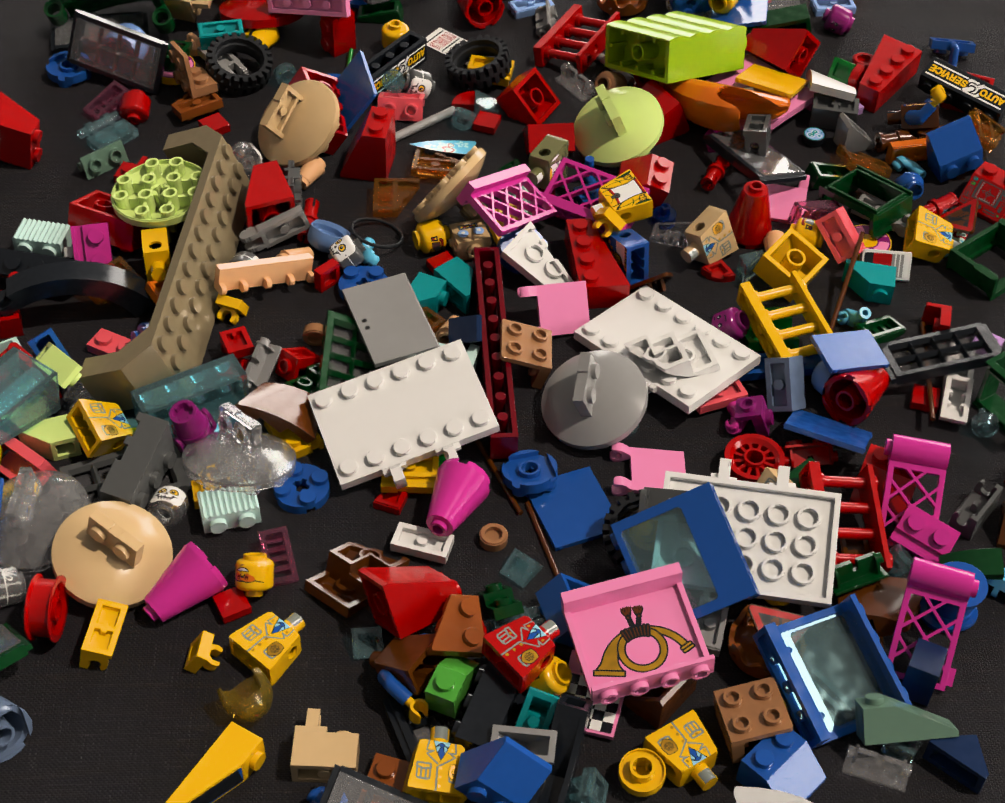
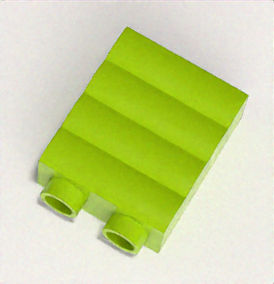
(674, 46)

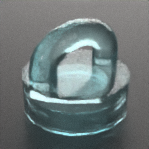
(284, 72)
(393, 81)
(465, 115)
(984, 424)
(902, 558)

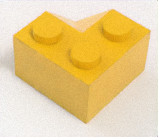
(786, 255)

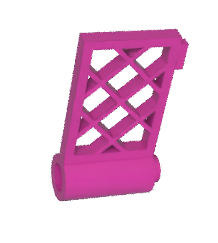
(914, 456)
(940, 584)

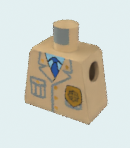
(709, 237)

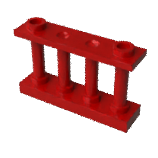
(561, 32)
(867, 484)

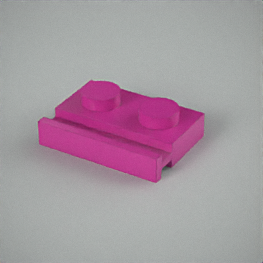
(92, 243)
(923, 534)

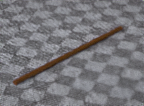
(847, 279)
(929, 384)
(507, 491)
(542, 539)

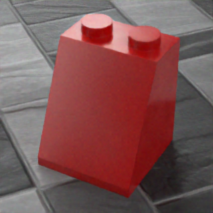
(783, 48)
(674, 117)
(18, 134)
(372, 147)
(267, 194)
(406, 596)

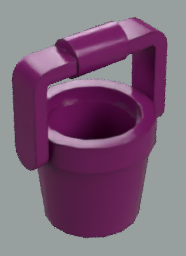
(190, 423)

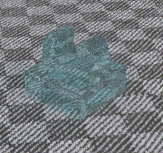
(591, 787)

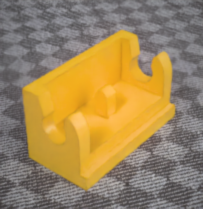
(102, 633)

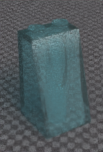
(26, 393)

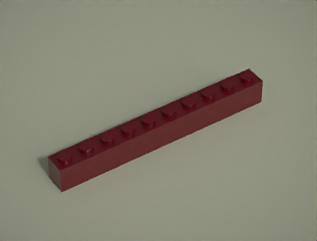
(495, 372)

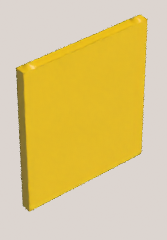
(771, 81)

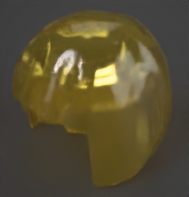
(248, 699)

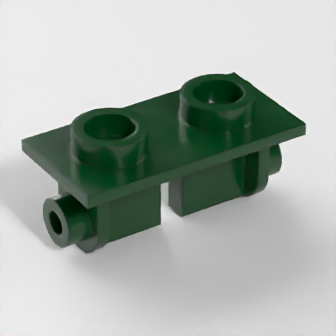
(866, 572)

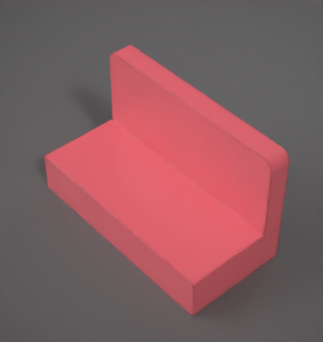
(839, 234)
(21, 456)

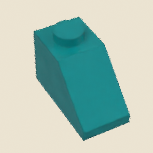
(872, 281)
(459, 282)
(430, 291)

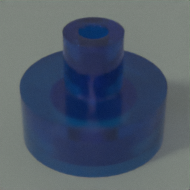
(664, 213)

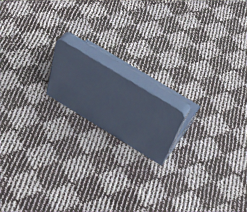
(785, 383)

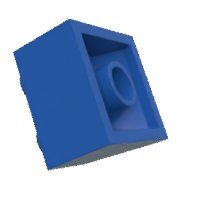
(954, 149)
(550, 603)
(782, 765)
(500, 772)

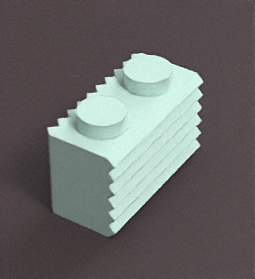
(42, 237)
(227, 510)

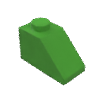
(450, 684)

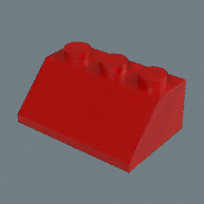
(97, 208)

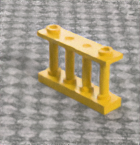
(761, 318)

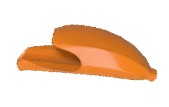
(722, 105)

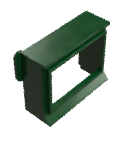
(897, 198)
(962, 258)
(987, 394)

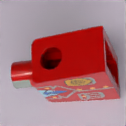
(521, 650)

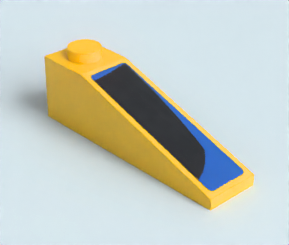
(222, 767)

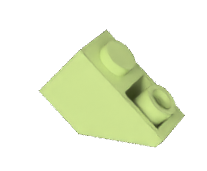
(66, 368)
(52, 439)

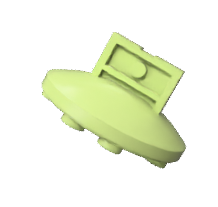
(618, 125)
(156, 193)

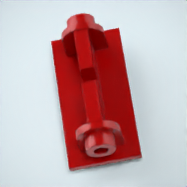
(820, 451)

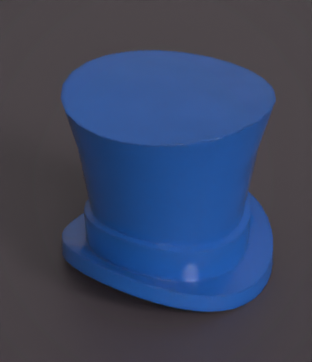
(949, 612)

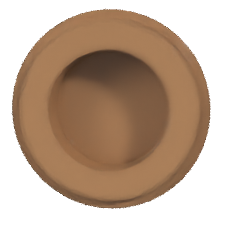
(313, 334)
(493, 537)

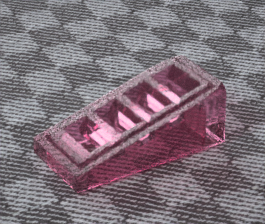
(112, 93)
(819, 208)
(278, 535)

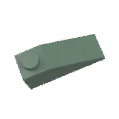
(893, 721)

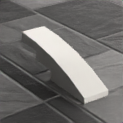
(956, 397)

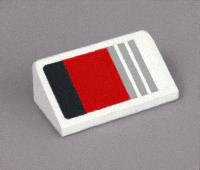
(898, 259)

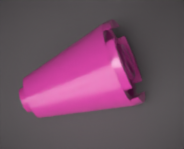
(456, 495)
(183, 584)

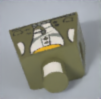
(546, 159)

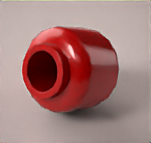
(135, 106)

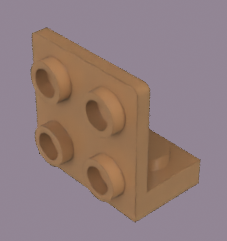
(192, 79)
(527, 347)
(750, 714)

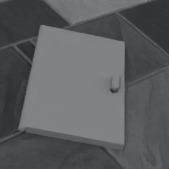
(390, 319)

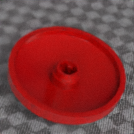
(254, 14)

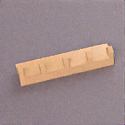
(263, 272)

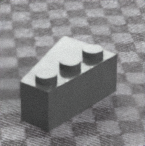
(143, 463)

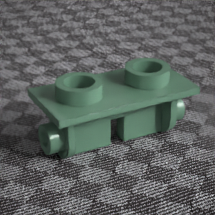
(103, 159)

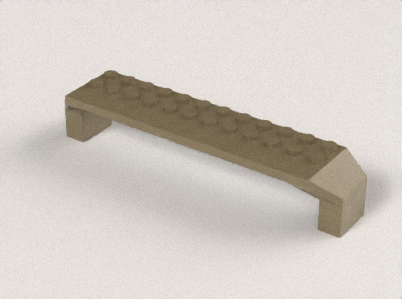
(186, 302)

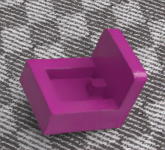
(755, 409)

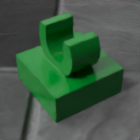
(841, 70)

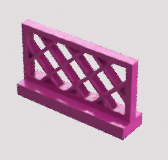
(499, 185)
(569, 209)

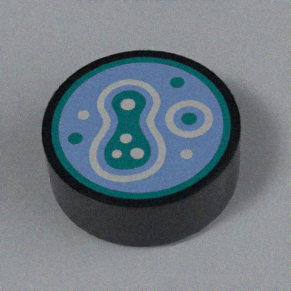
(813, 137)

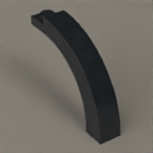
(76, 279)
(571, 724)

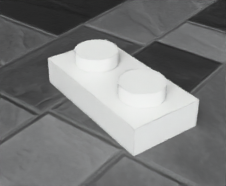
(421, 543)

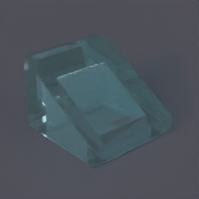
(484, 103)
(747, 263)
(520, 568)
(366, 641)
(902, 750)

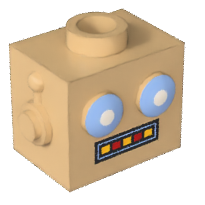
(466, 236)

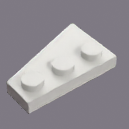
(533, 260)

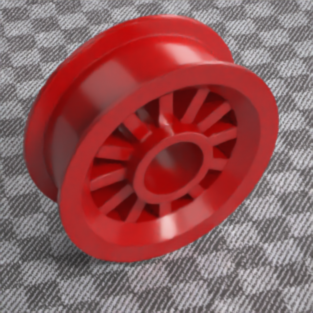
(751, 455)
(45, 608)

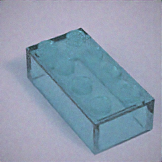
(204, 385)

